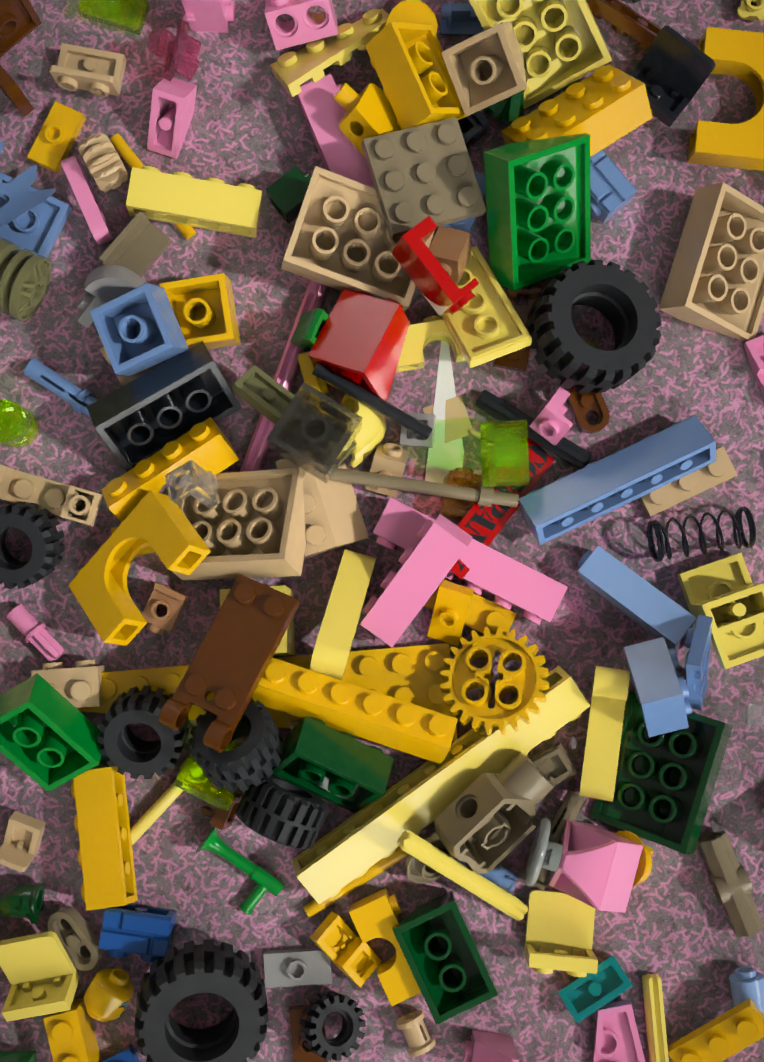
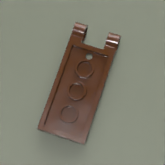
(232, 659)

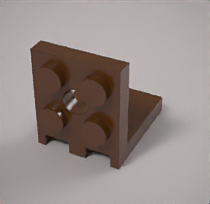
(16, 22)

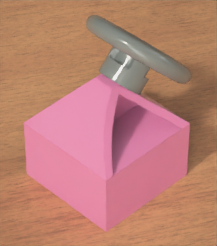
(586, 864)

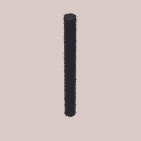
(372, 400)

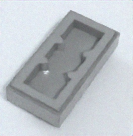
(296, 967)

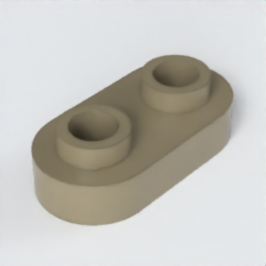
(76, 937)

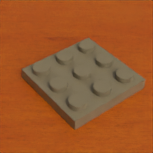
(423, 175)

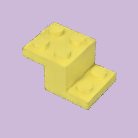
(735, 603)

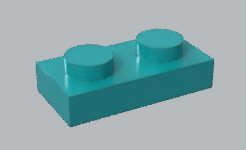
(595, 990)

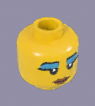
(108, 994)

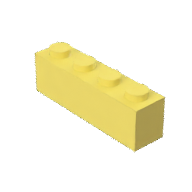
(194, 202)

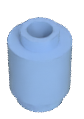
(747, 984)

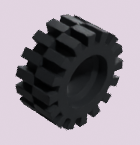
(349, 1032)

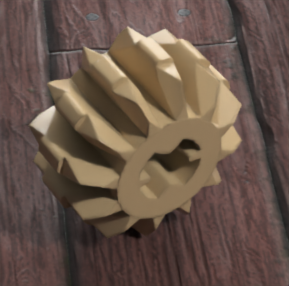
(103, 162)

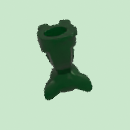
(23, 901)

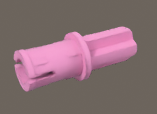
(35, 633)

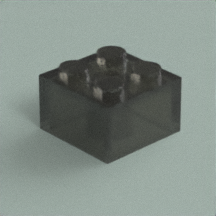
(315, 432)

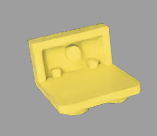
(559, 934)
(39, 976)

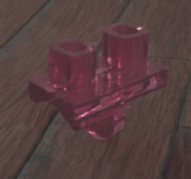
(177, 51)

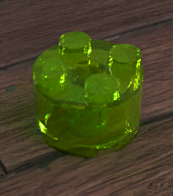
(504, 453)

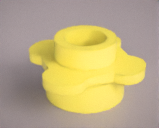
(749, 12)

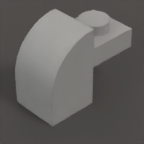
(104, 286)

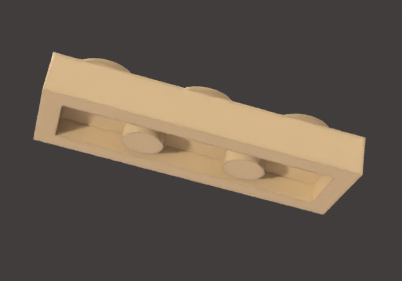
(690, 484)

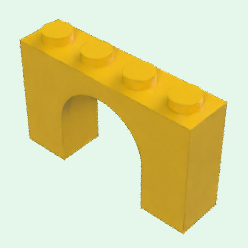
(726, 144)
(103, 580)

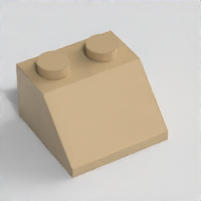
(486, 67)

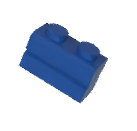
(137, 931)

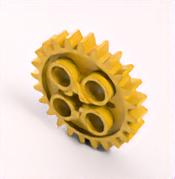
(524, 682)

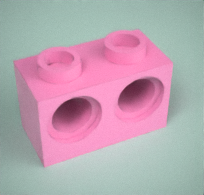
(304, 26)

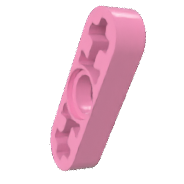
(86, 200)

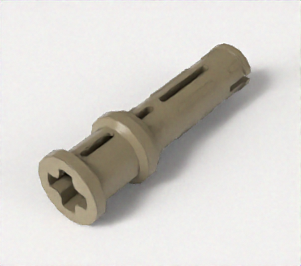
(568, 810)

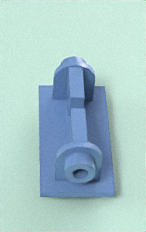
(459, 19)

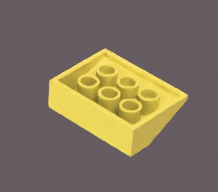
(555, 37)

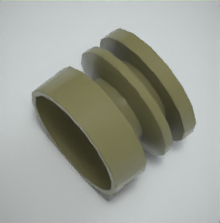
(22, 280)

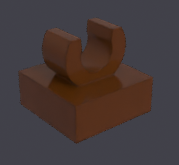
(223, 818)

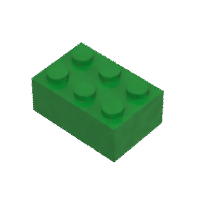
(46, 734)

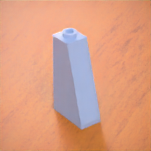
(636, 597)

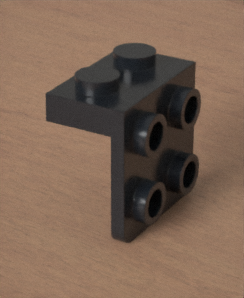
(672, 74)

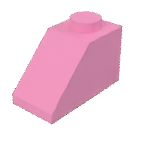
(170, 116)
(489, 1048)

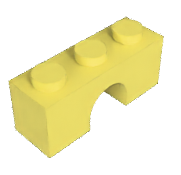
(419, 336)

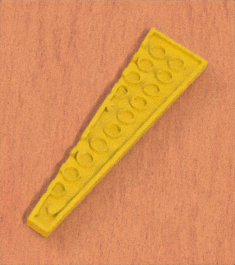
(399, 672)

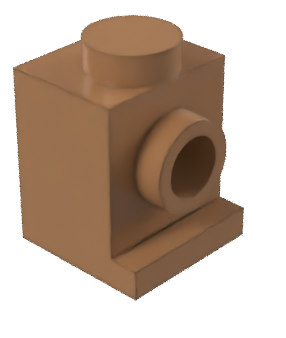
(175, 603)

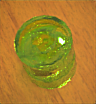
(19, 425)

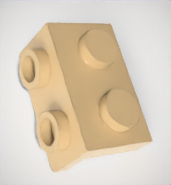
(89, 70)
(78, 685)

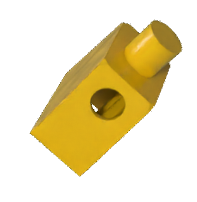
(366, 113)

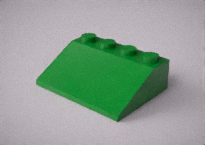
(538, 208)

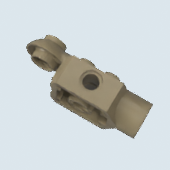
(486, 819)

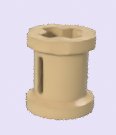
(415, 1033)

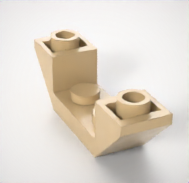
(56, 497)

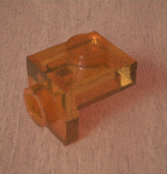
(457, 507)

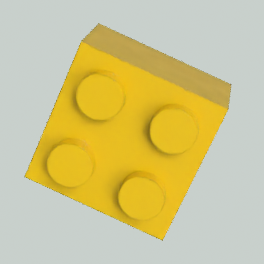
(205, 310)

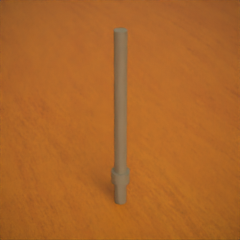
(483, 496)

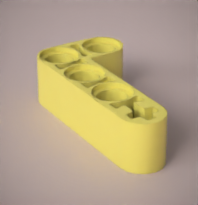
(342, 614)
(604, 733)

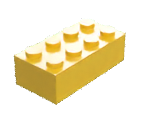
(601, 105)

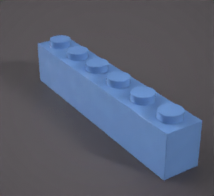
(618, 479)

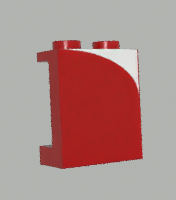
(427, 271)

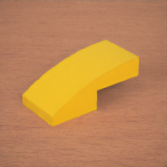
(345, 949)

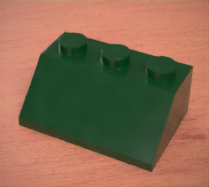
(333, 765)
(444, 958)

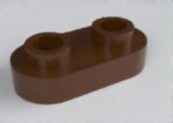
(583, 403)

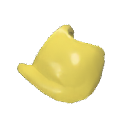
(371, 433)

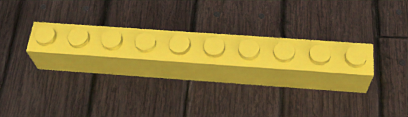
(428, 790)

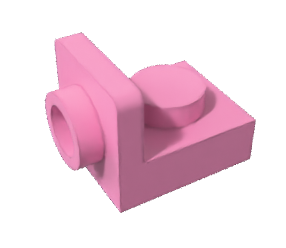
(550, 420)

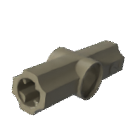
(731, 884)

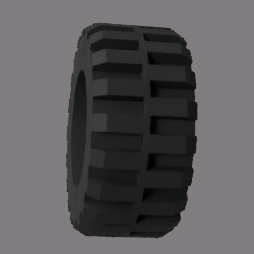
(620, 301)
(194, 971)

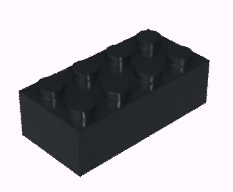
(162, 405)

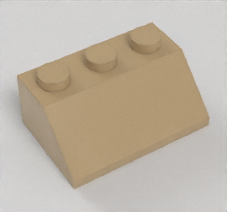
(330, 513)

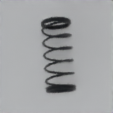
(737, 520)

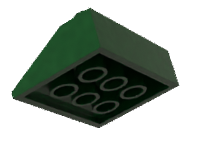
(665, 779)

